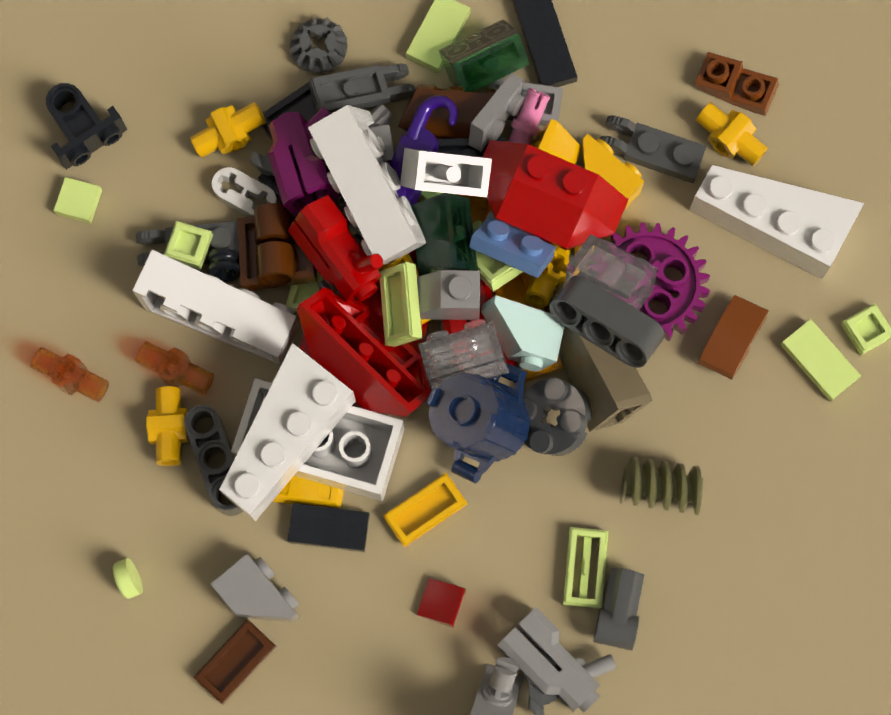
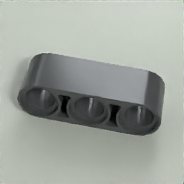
(607, 321)
(204, 446)

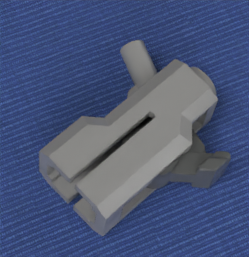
(556, 673)

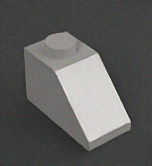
(449, 295)

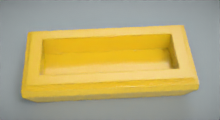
(310, 493)
(425, 509)

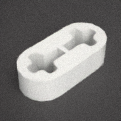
(246, 184)

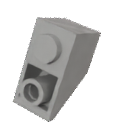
(251, 593)

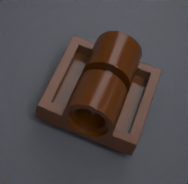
(269, 252)

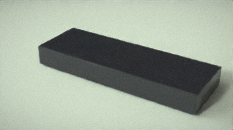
(545, 42)

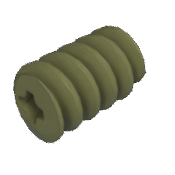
(662, 484)

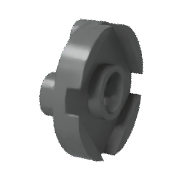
(572, 422)

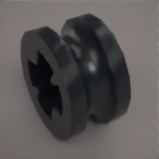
(224, 264)

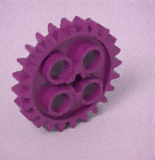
(665, 253)

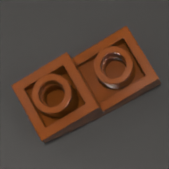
(735, 85)
(733, 337)

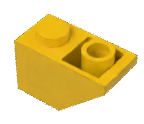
(599, 158)

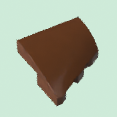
(467, 104)

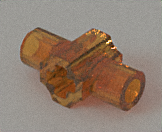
(159, 360)
(55, 367)

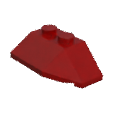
(550, 195)
(352, 347)

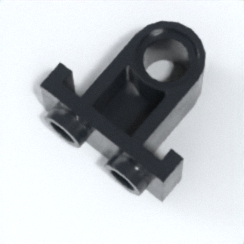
(81, 125)

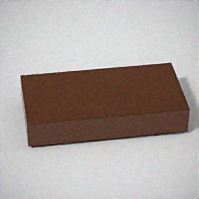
(235, 661)

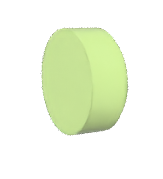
(127, 578)

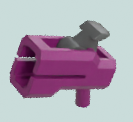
(294, 162)

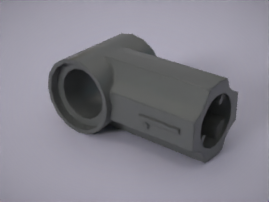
(617, 619)

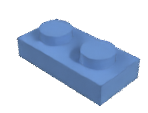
(512, 247)

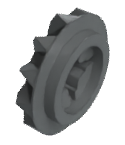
(318, 60)

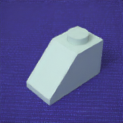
(525, 332)

